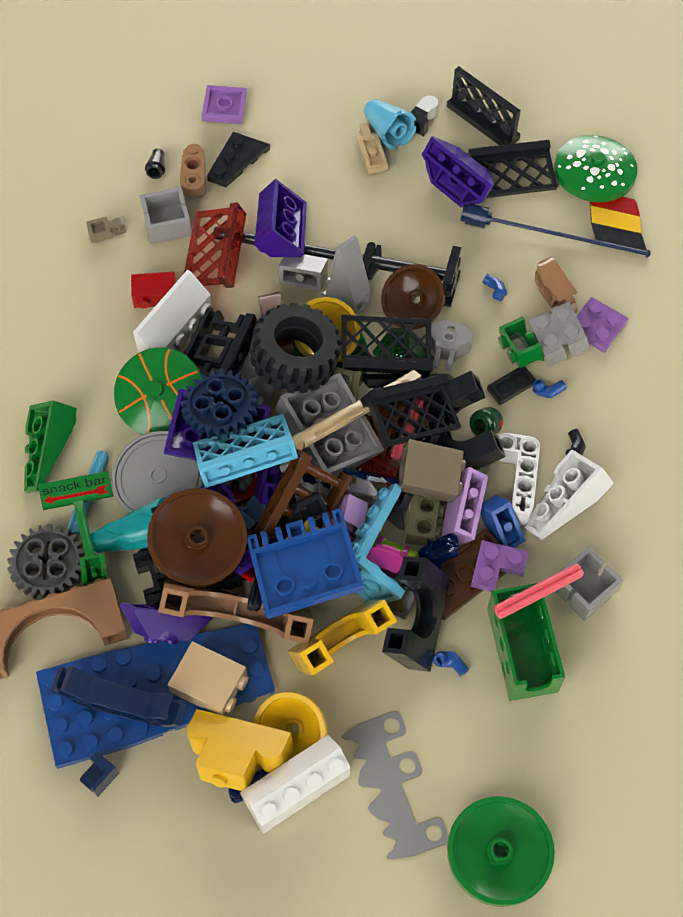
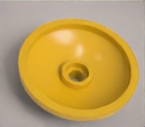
(334, 310)
(292, 708)

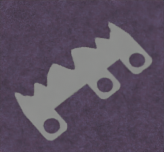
(384, 773)

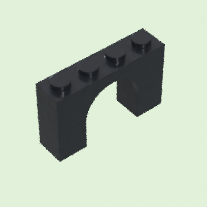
(480, 449)
(430, 587)

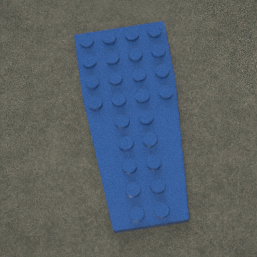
(81, 731)

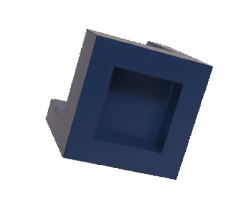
(99, 774)

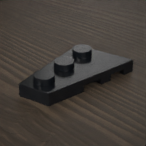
(235, 157)

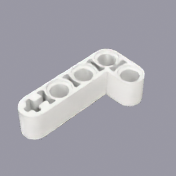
(522, 480)

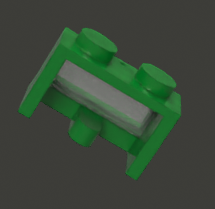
(520, 343)

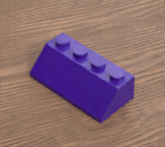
(280, 222)

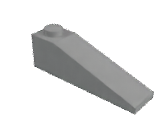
(349, 277)

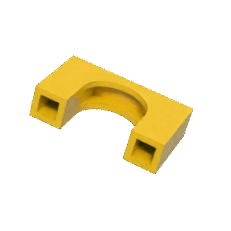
(367, 618)

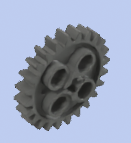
(25, 561)

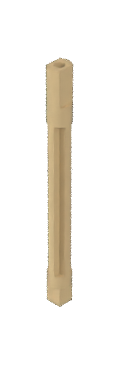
(340, 419)

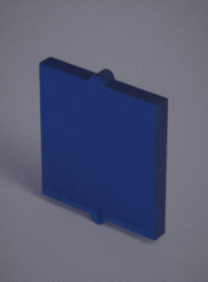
(370, 476)

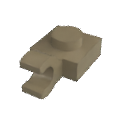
(101, 228)

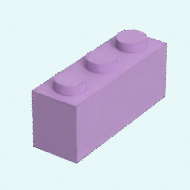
(464, 511)

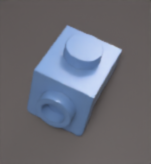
(252, 512)

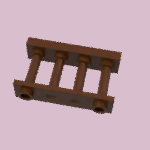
(290, 485)

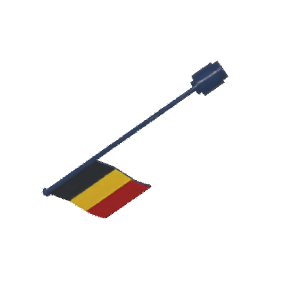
(614, 224)

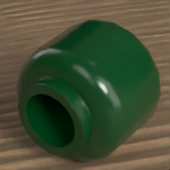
(486, 419)

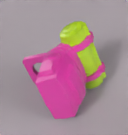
(389, 556)

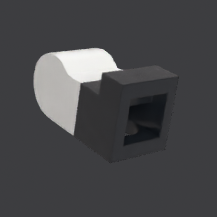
(424, 112)

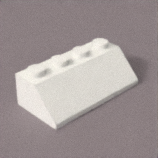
(174, 315)
(296, 783)

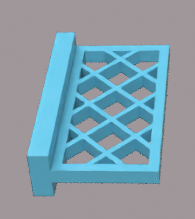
(255, 456)

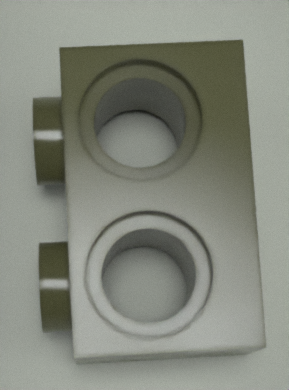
(423, 519)

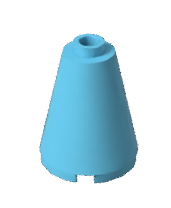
(390, 122)

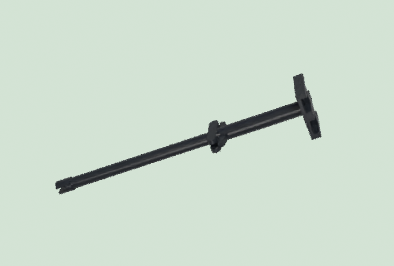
(374, 261)

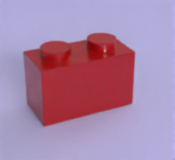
(150, 288)

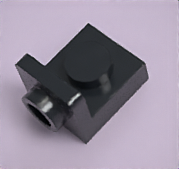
(402, 606)

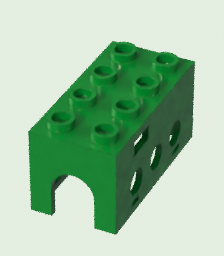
(526, 647)

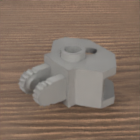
(449, 344)

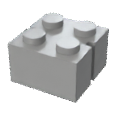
(166, 215)
(558, 330)
(590, 590)

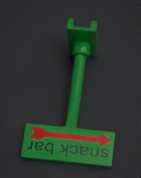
(76, 492)

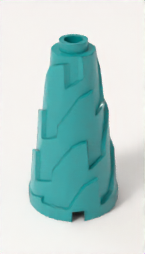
(126, 532)

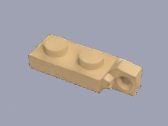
(371, 150)

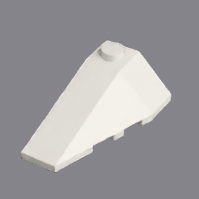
(574, 488)

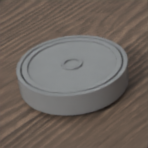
(148, 474)

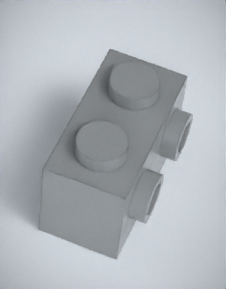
(304, 271)

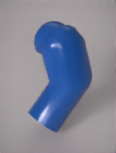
(546, 391)

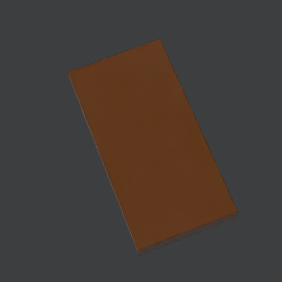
(461, 572)

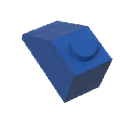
(501, 521)

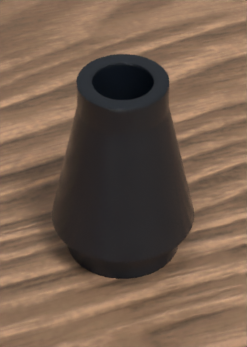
(155, 165)

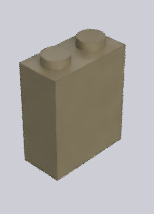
(431, 470)

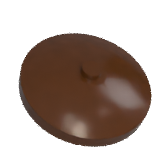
(196, 537)

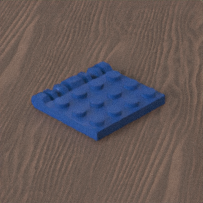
(305, 566)

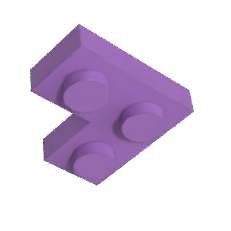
(497, 558)

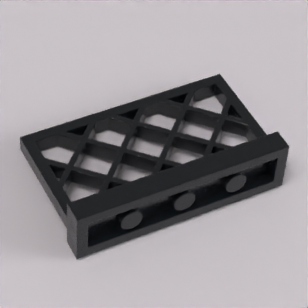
(475, 112)
(508, 155)
(386, 364)
(403, 393)

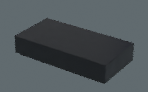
(511, 385)

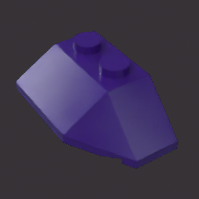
(456, 173)
(159, 626)

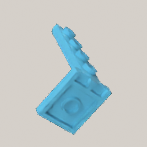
(376, 583)

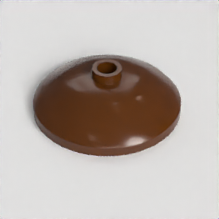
(406, 285)

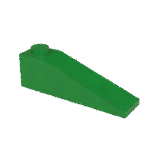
(48, 431)

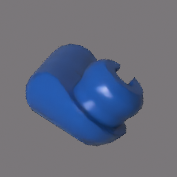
(497, 285)
(450, 660)

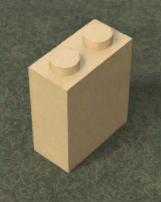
(208, 680)

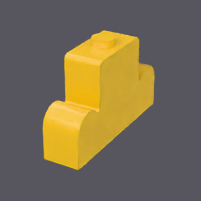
(235, 748)

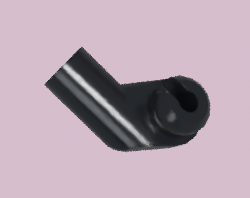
(577, 442)

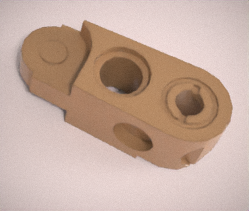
(193, 171)
(554, 284)

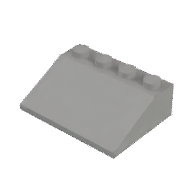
(344, 447)

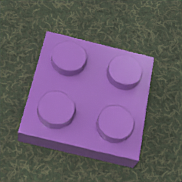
(224, 104)
(600, 323)

